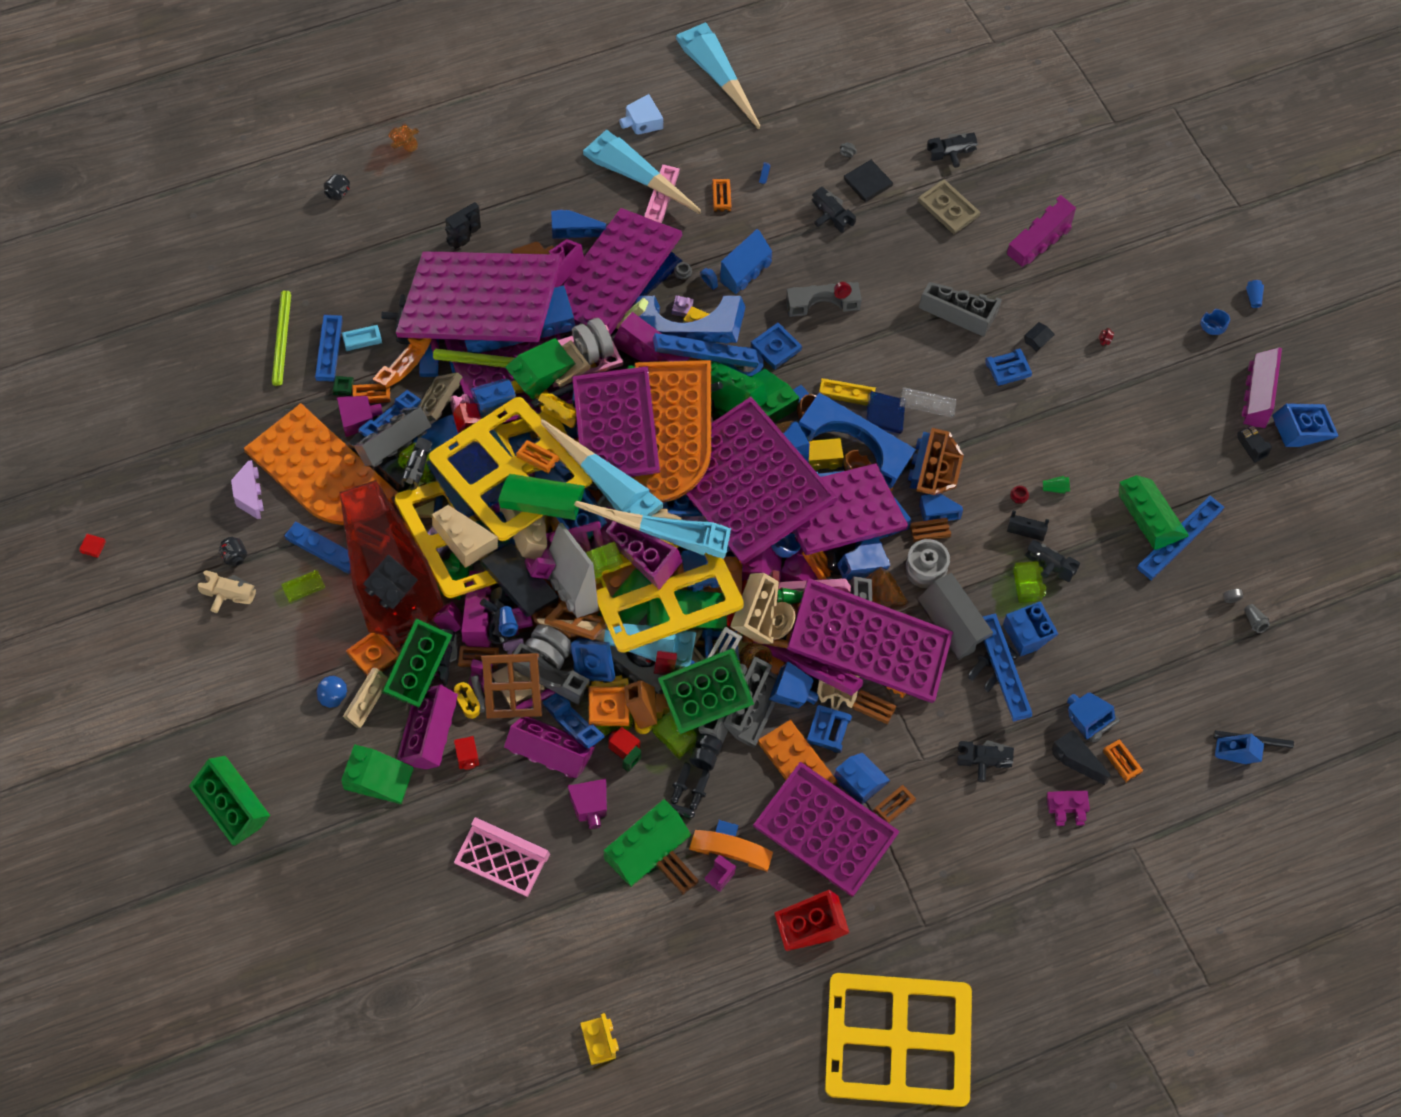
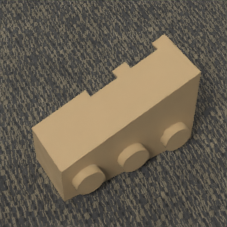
(463, 536)
(532, 539)

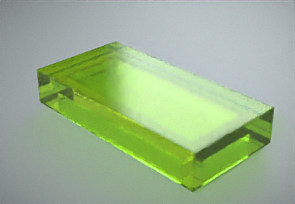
(303, 586)

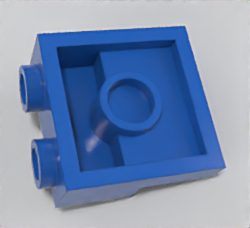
(593, 659)

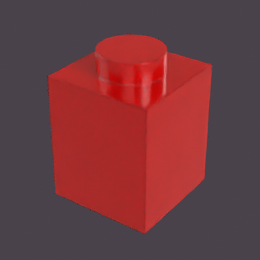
(466, 415)
(622, 742)
(466, 753)

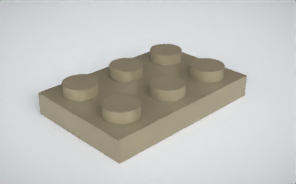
(949, 206)
(439, 395)

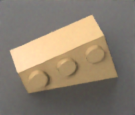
(756, 616)

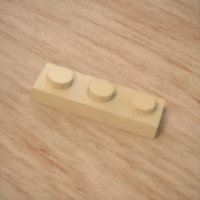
(366, 698)

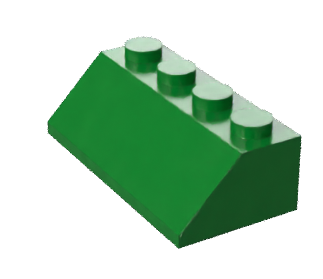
(736, 388)
(1151, 511)
(417, 663)
(229, 799)
(646, 843)

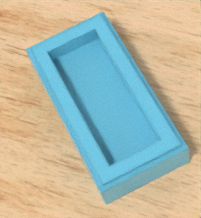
(361, 337)

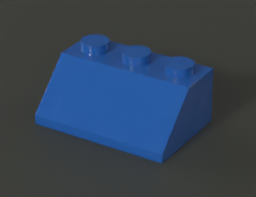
(745, 262)

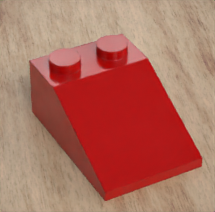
(812, 921)

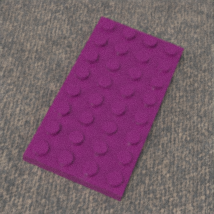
(618, 267)
(870, 640)

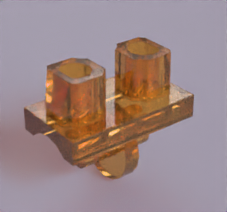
(404, 137)

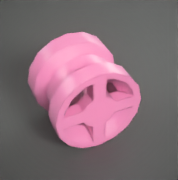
(454, 401)

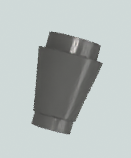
(1257, 619)

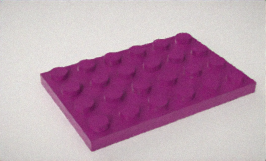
(618, 419)
(861, 513)
(826, 829)

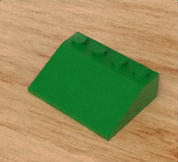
(781, 397)
(706, 690)

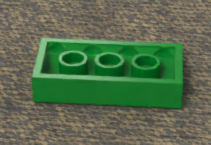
(541, 496)
(689, 603)
(636, 613)

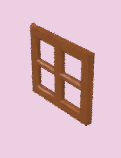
(552, 620)
(512, 685)

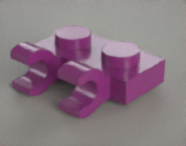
(1068, 802)

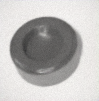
(1233, 595)

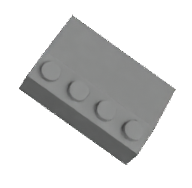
(573, 574)

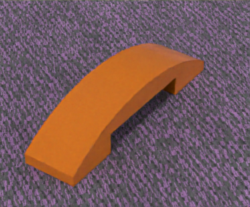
(404, 363)
(731, 847)

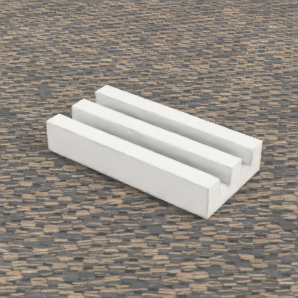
(732, 634)

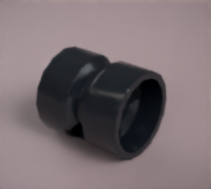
(704, 754)

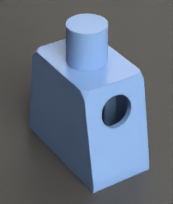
(642, 116)

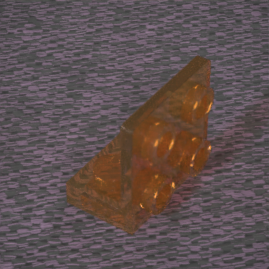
(885, 589)

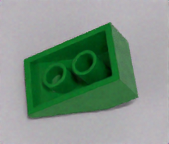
(540, 367)
(376, 775)

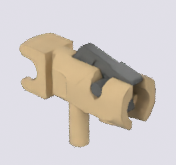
(226, 588)

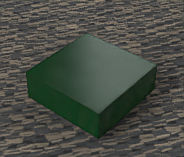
(343, 386)
(631, 759)

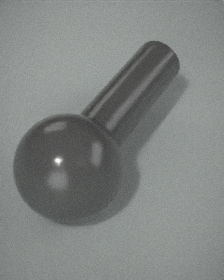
(478, 693)
(1096, 737)

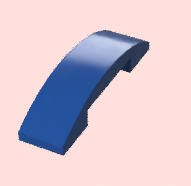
(405, 400)
(572, 722)

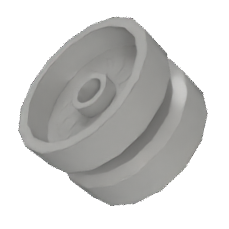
(593, 340)
(927, 562)
(550, 645)

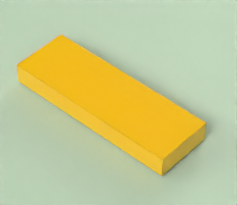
(845, 391)

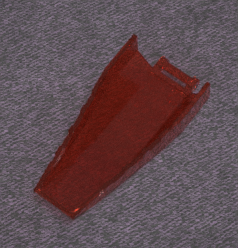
(371, 535)

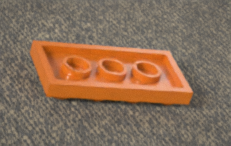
(788, 747)

